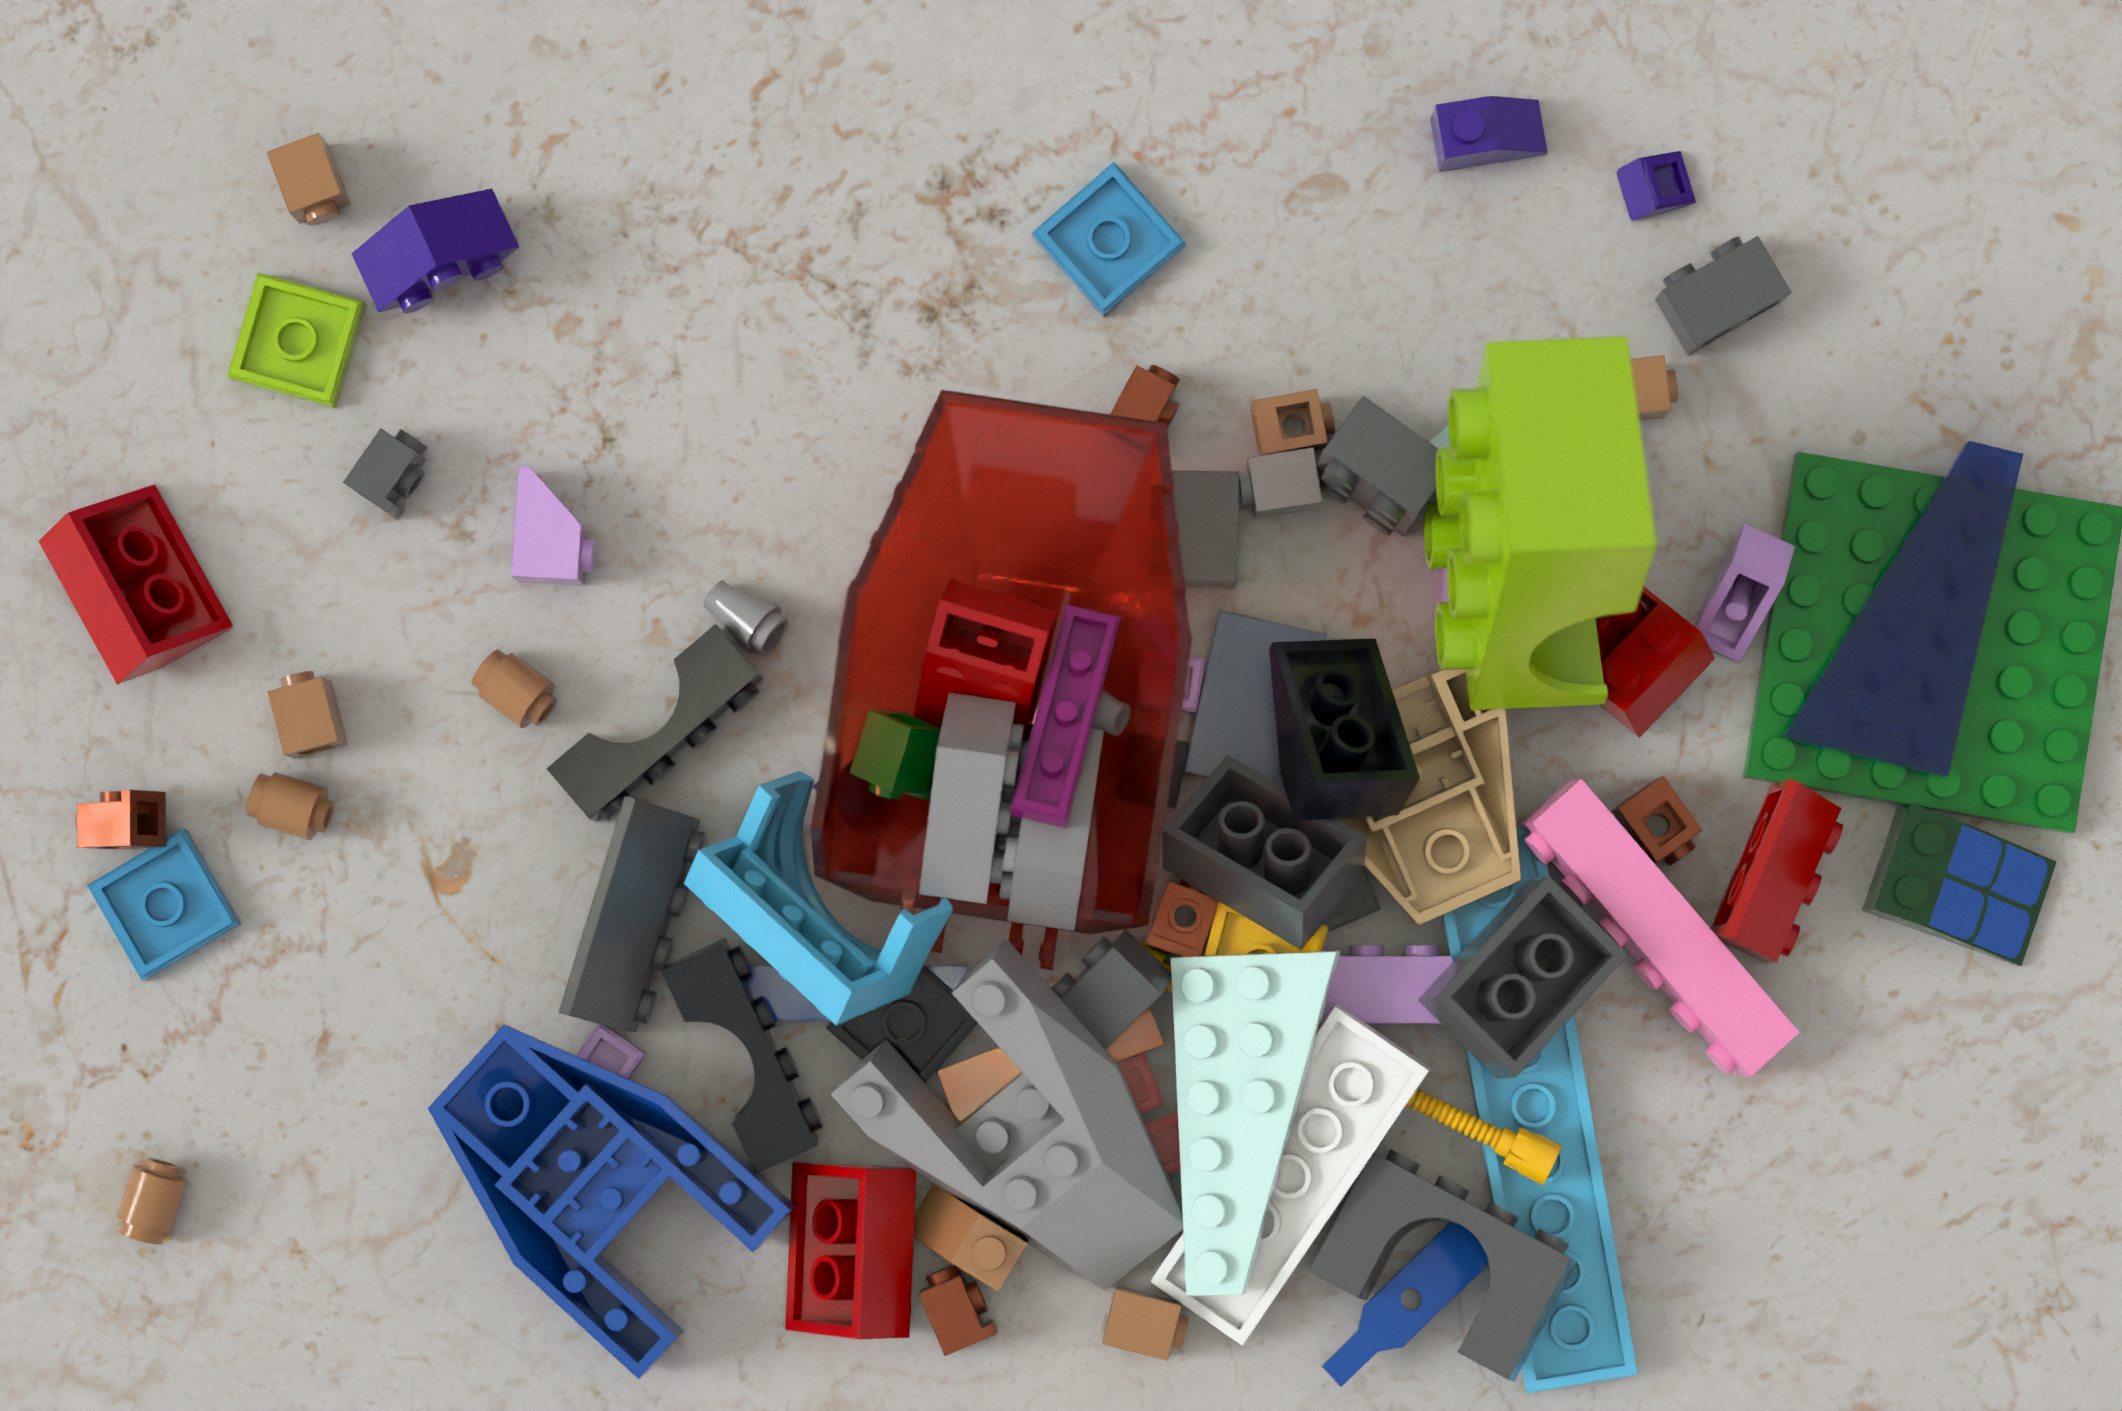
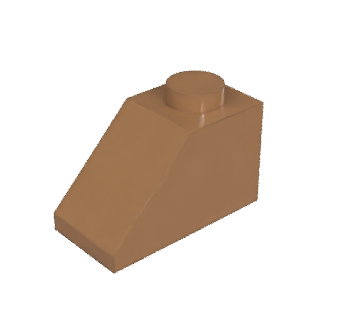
(967, 1237)

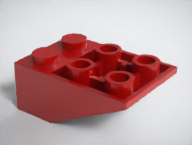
(984, 649)
(1648, 660)

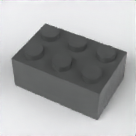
(1379, 468)
(1251, 855)
(1523, 977)

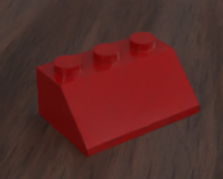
(134, 582)
(1777, 871)
(851, 1250)

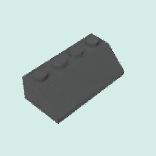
(631, 916)

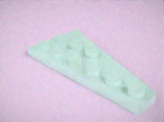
(1239, 1077)

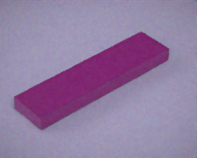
(1065, 716)

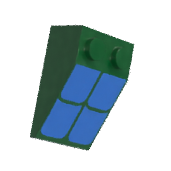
(1959, 883)

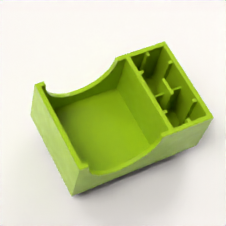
(1539, 520)

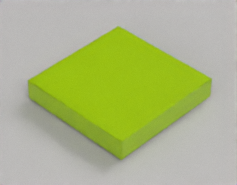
(296, 340)

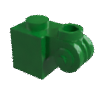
(897, 754)

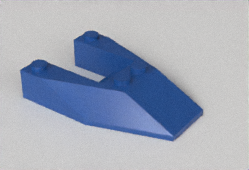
(570, 1159)

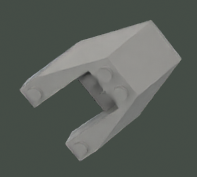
(1049, 1152)

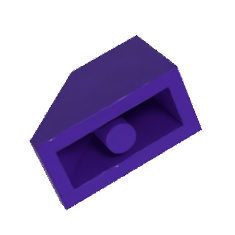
(1487, 131)

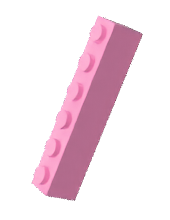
(1658, 929)

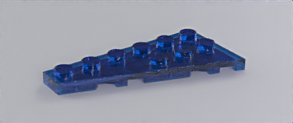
(1912, 649)

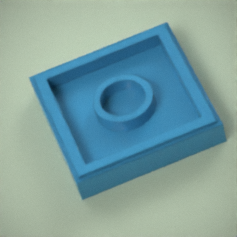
(1108, 239)
(164, 904)

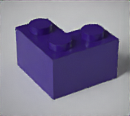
(433, 248)

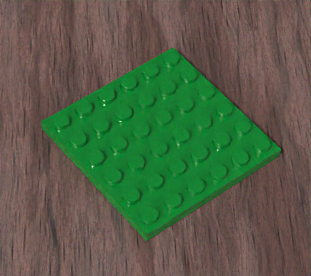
(2034, 666)

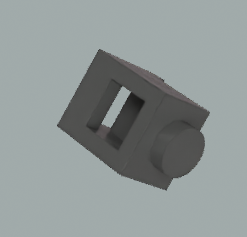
(388, 470)

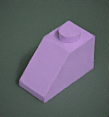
(547, 536)
(1744, 591)

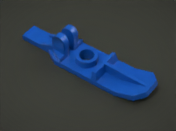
(1437, 1277)

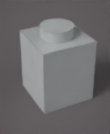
(1281, 483)

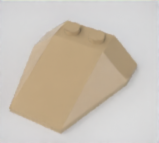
(1460, 820)

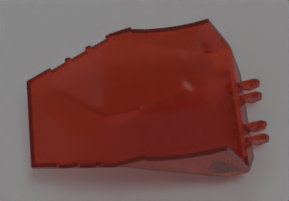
(1048, 514)

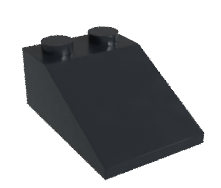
(1339, 731)

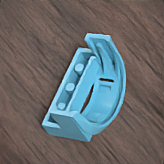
(769, 900)

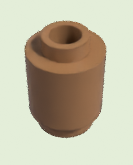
(515, 689)
(290, 805)
(151, 1201)

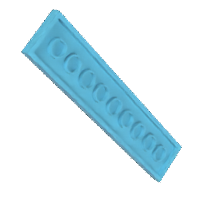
(1589, 1325)

